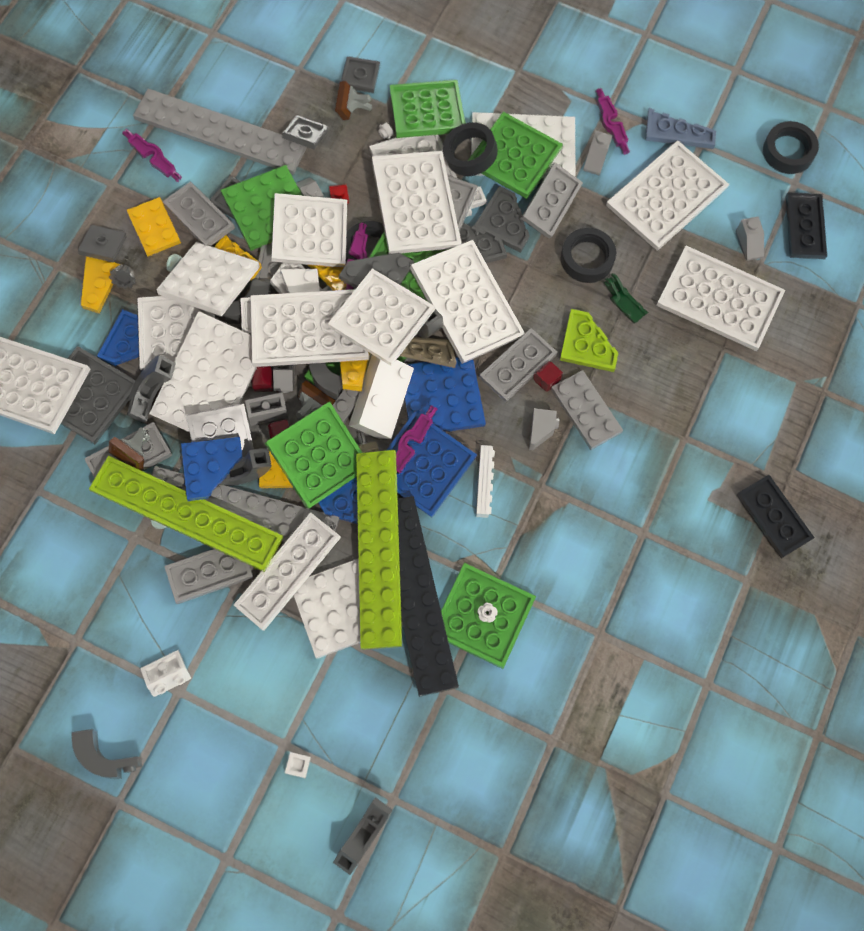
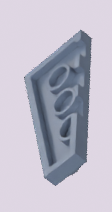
(669, 130)

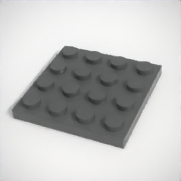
(99, 398)

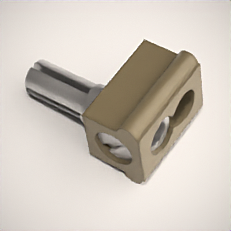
(367, 447)

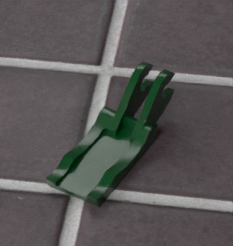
(623, 300)

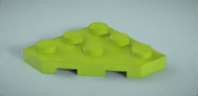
(587, 344)

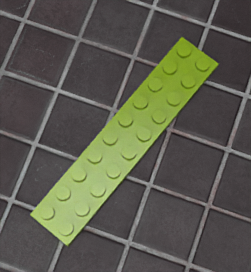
(194, 519)
(378, 550)

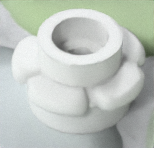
(385, 131)
(492, 612)

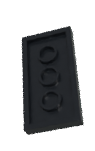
(806, 225)
(775, 516)

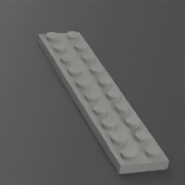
(218, 131)
(262, 510)

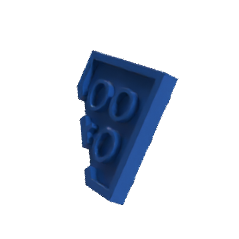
(122, 340)
(208, 465)
(342, 502)

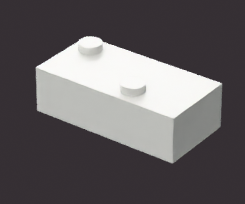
(381, 398)

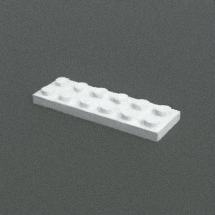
(287, 571)

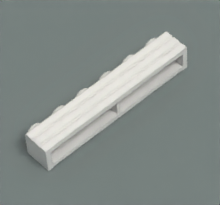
(484, 481)

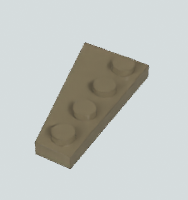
(431, 350)

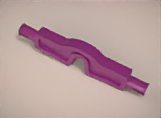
(609, 113)
(146, 149)
(358, 246)
(415, 434)

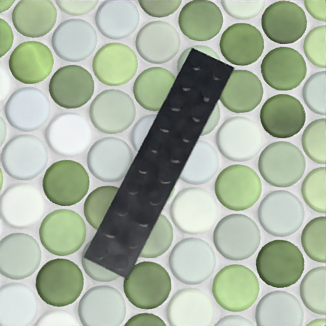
(421, 609)

